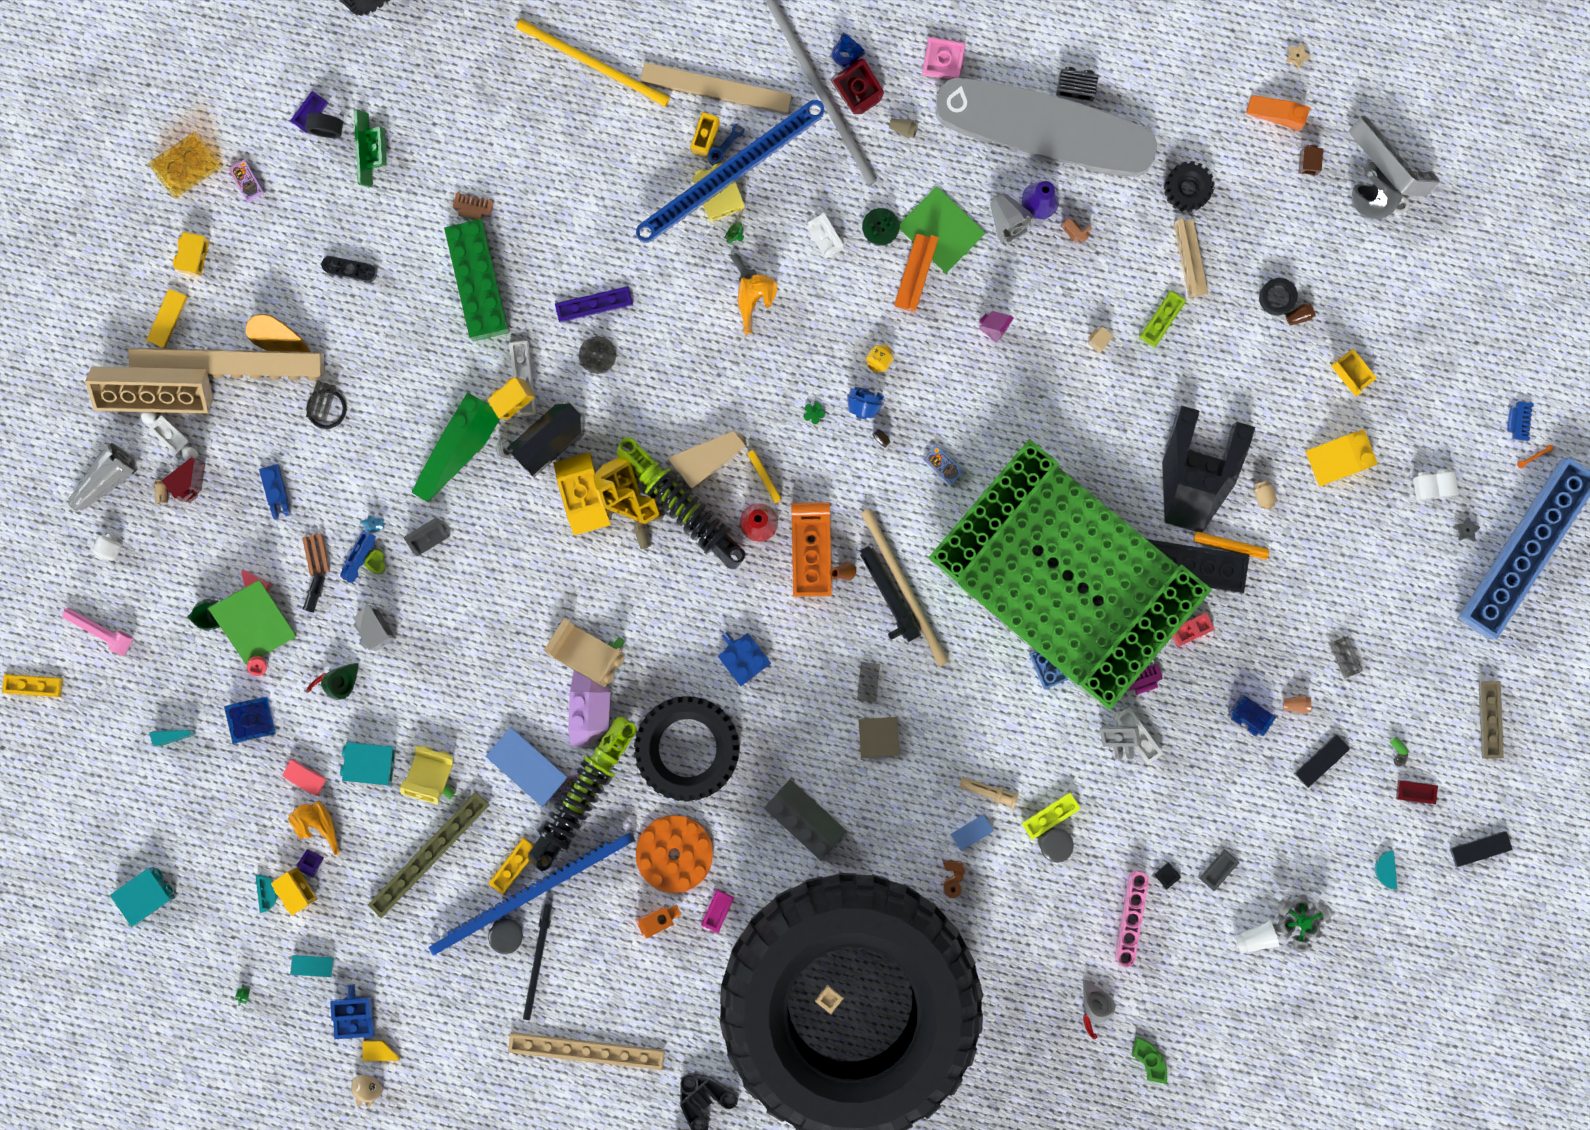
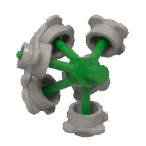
(1309, 925)

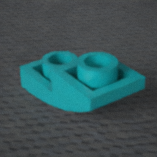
(311, 966)

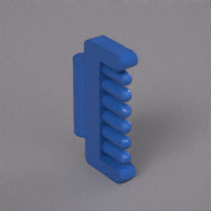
(1516, 419)

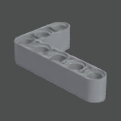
(1390, 162)

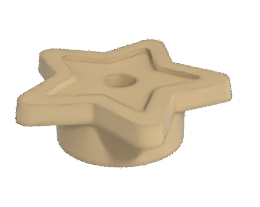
(1297, 60)

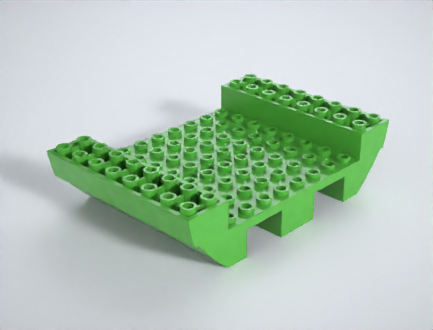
(1090, 644)

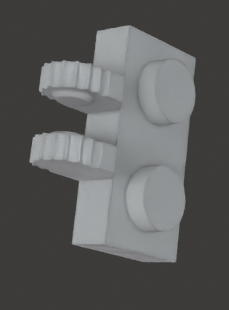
(1121, 737)

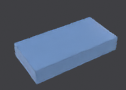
(972, 832)

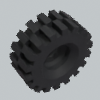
(1196, 174)

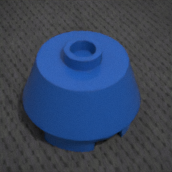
(864, 402)

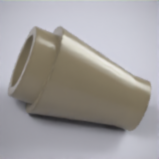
(904, 127)

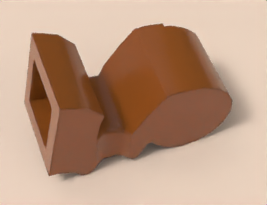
(951, 885)

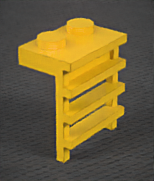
(1353, 372)

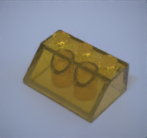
(185, 165)

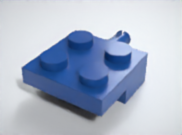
(743, 658)
(352, 1016)

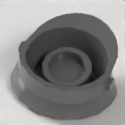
(1056, 845)
(505, 936)

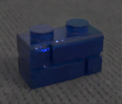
(1251, 715)

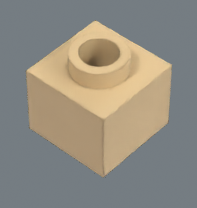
(1100, 339)

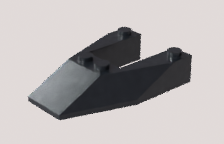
(1197, 482)

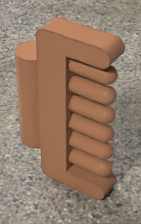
(472, 211)

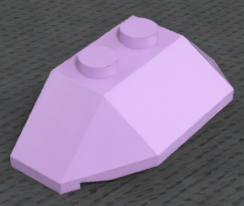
(587, 711)

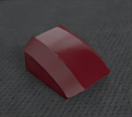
(858, 87)

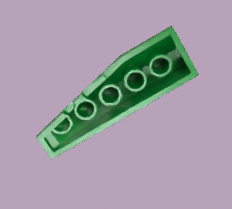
(460, 441)

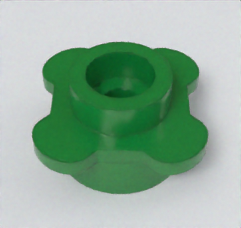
(242, 995)

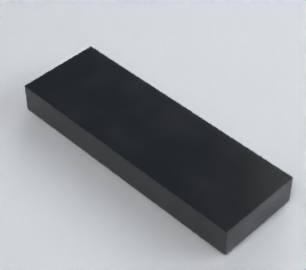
(1322, 761)
(1481, 849)

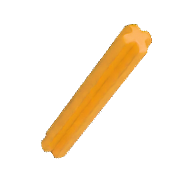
(1231, 545)

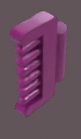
(1147, 683)

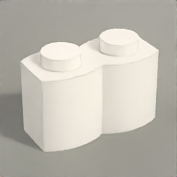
(1436, 485)

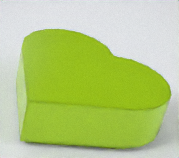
(374, 562)

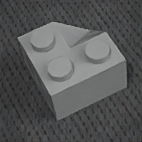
(372, 628)

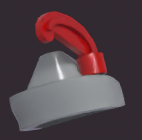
(1098, 1006)

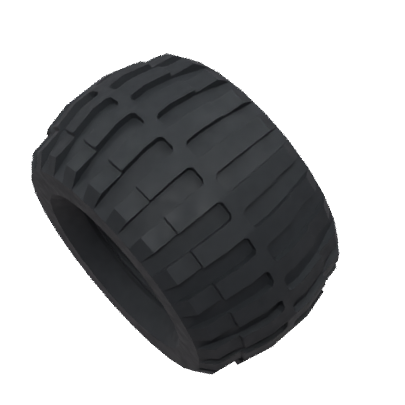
(868, 1093)

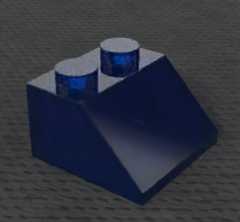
(249, 720)

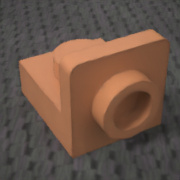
(1073, 230)

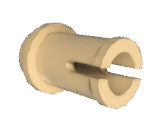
(160, 492)

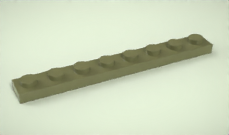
(428, 855)

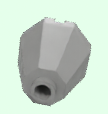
(1010, 218)

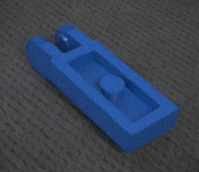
(274, 489)
(357, 556)

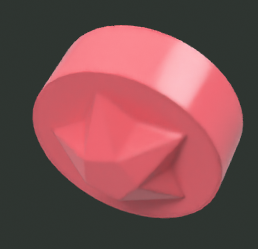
(256, 665)

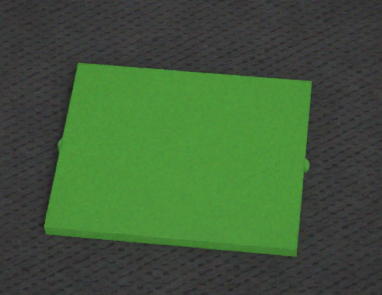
(944, 219)
(252, 621)

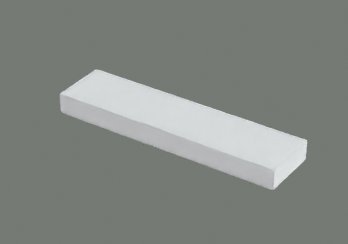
(522, 369)

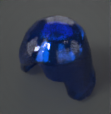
(846, 44)

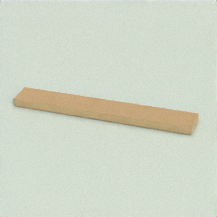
(716, 88)
(586, 1051)

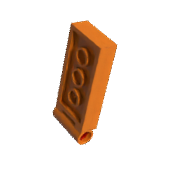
(811, 560)

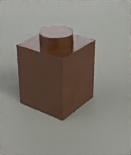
(1310, 160)

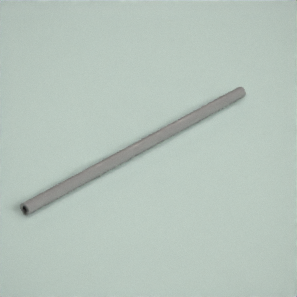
(821, 92)

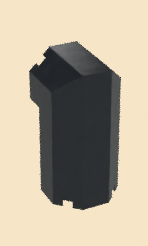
(548, 438)

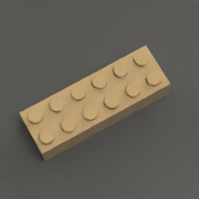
(149, 389)

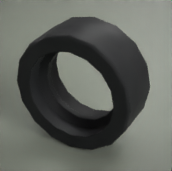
(324, 125)
(1288, 285)

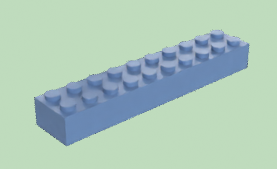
(1528, 549)

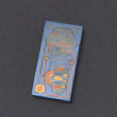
(943, 465)

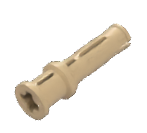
(998, 794)

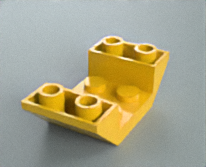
(579, 494)

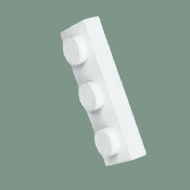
(1148, 749)

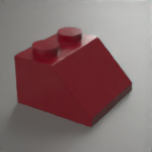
(186, 480)

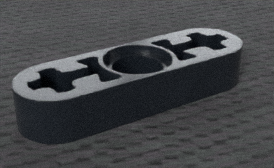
(334, 271)

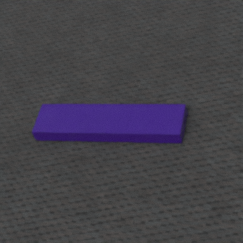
(593, 304)

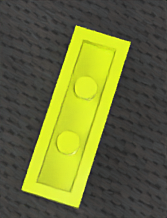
(1050, 816)

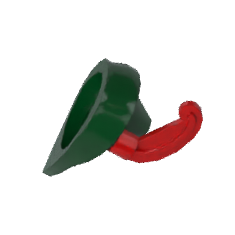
(338, 682)

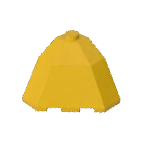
(620, 492)

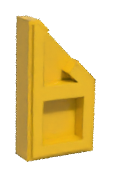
(378, 1051)

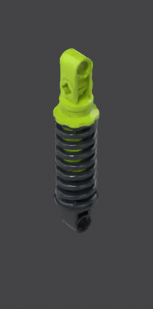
(665, 490)
(596, 773)

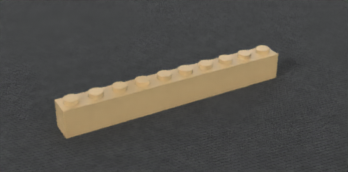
(233, 362)

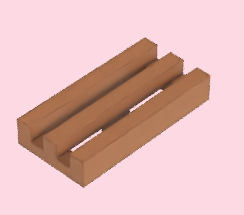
(308, 554)

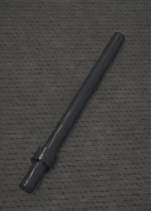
(544, 924)

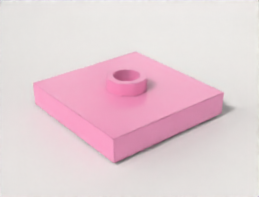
(943, 58)

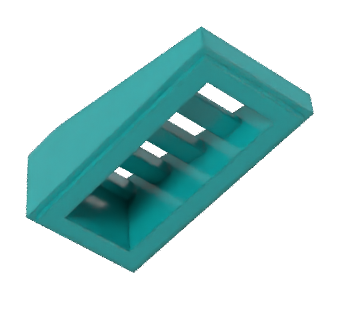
(162, 738)

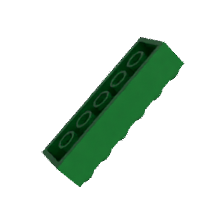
(476, 280)

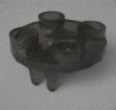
(594, 363)

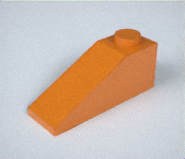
(1279, 111)

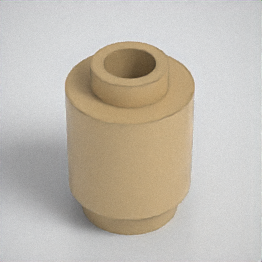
(1265, 495)

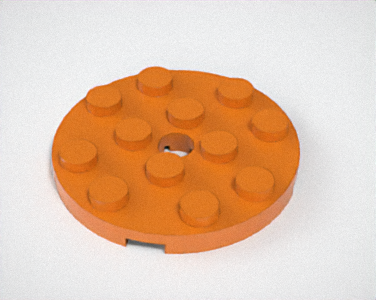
(668, 873)

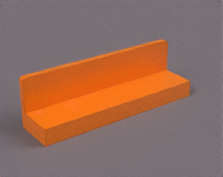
(916, 272)

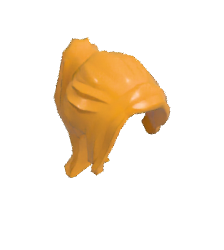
(750, 292)
(317, 817)

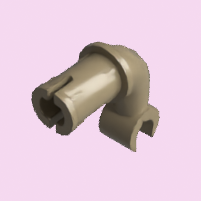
(641, 533)

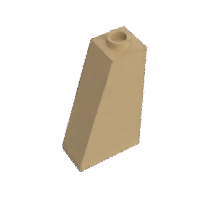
(705, 459)

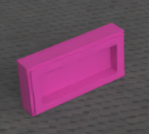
(717, 911)

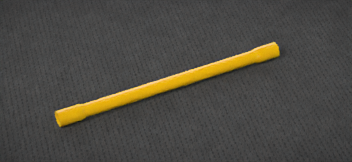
(653, 94)

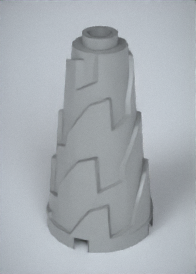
(106, 473)

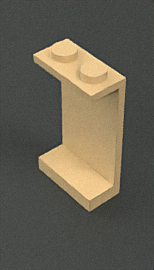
(584, 653)

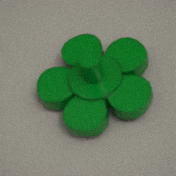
(812, 412)

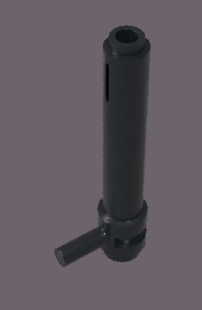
(904, 619)

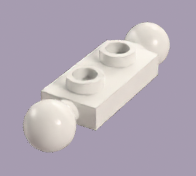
(169, 435)

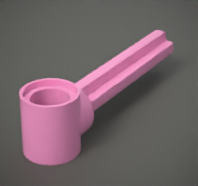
(118, 642)

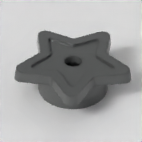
(1462, 530)

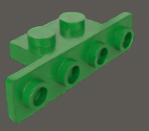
(369, 148)

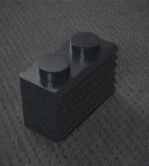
(1077, 84)

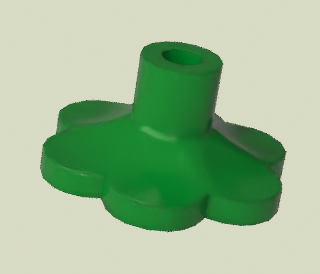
(735, 233)

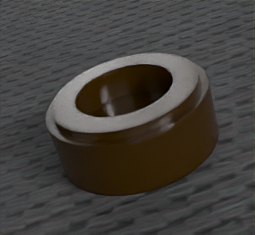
(881, 438)

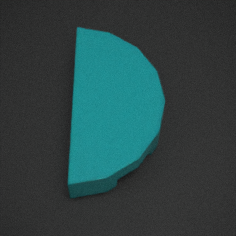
(1386, 870)
(266, 893)

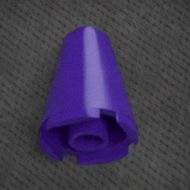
(1041, 199)

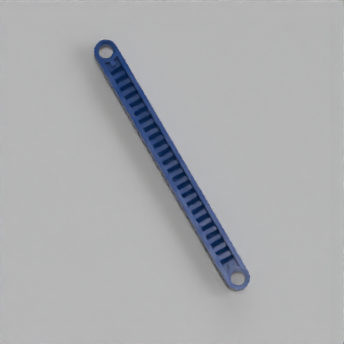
(730, 171)
(530, 893)

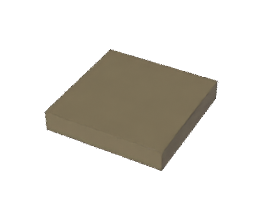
(878, 737)

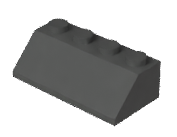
(805, 819)

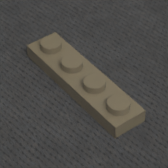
(1491, 719)

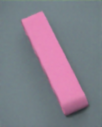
(1135, 927)

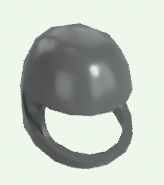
(1378, 199)

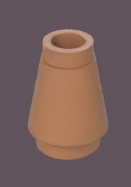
(1297, 704)

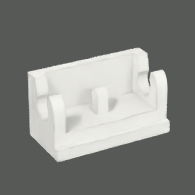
(824, 236)

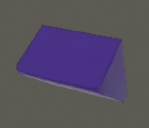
(310, 863)

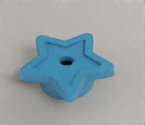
(373, 524)

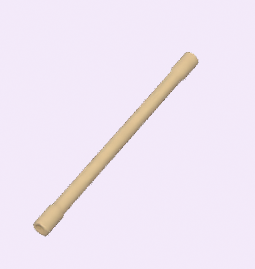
(936, 649)

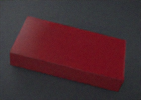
(1417, 792)

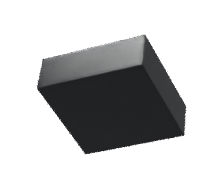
(1167, 875)

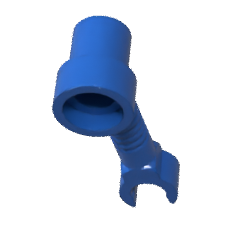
(718, 152)

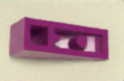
(995, 324)

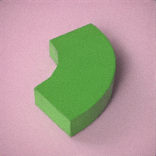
(1151, 1059)

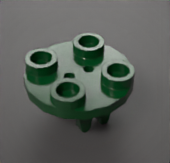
(872, 230)

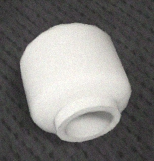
(106, 548)

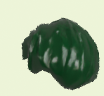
(202, 616)

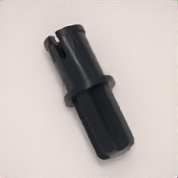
(314, 593)

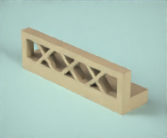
(1190, 258)

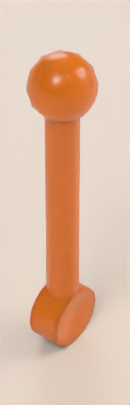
(1521, 464)

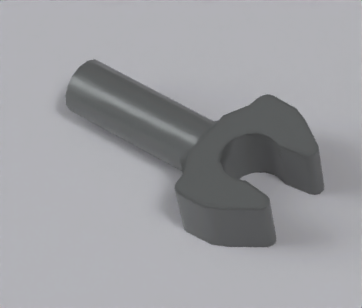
(741, 267)

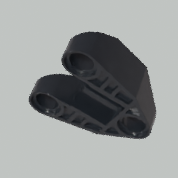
(713, 1087)

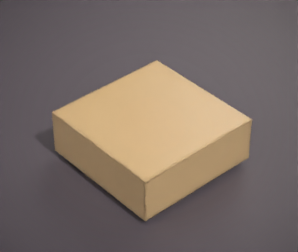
(829, 999)

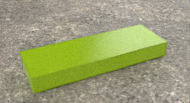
(1162, 319)

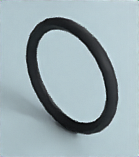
(338, 421)

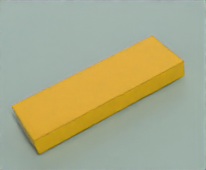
(166, 318)
(764, 477)
(32, 685)
(512, 867)

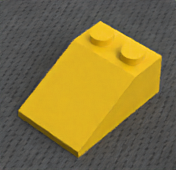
(1341, 457)

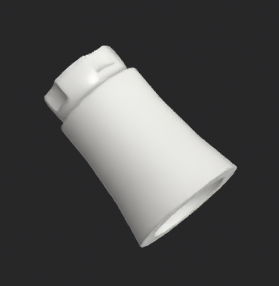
(1257, 938)

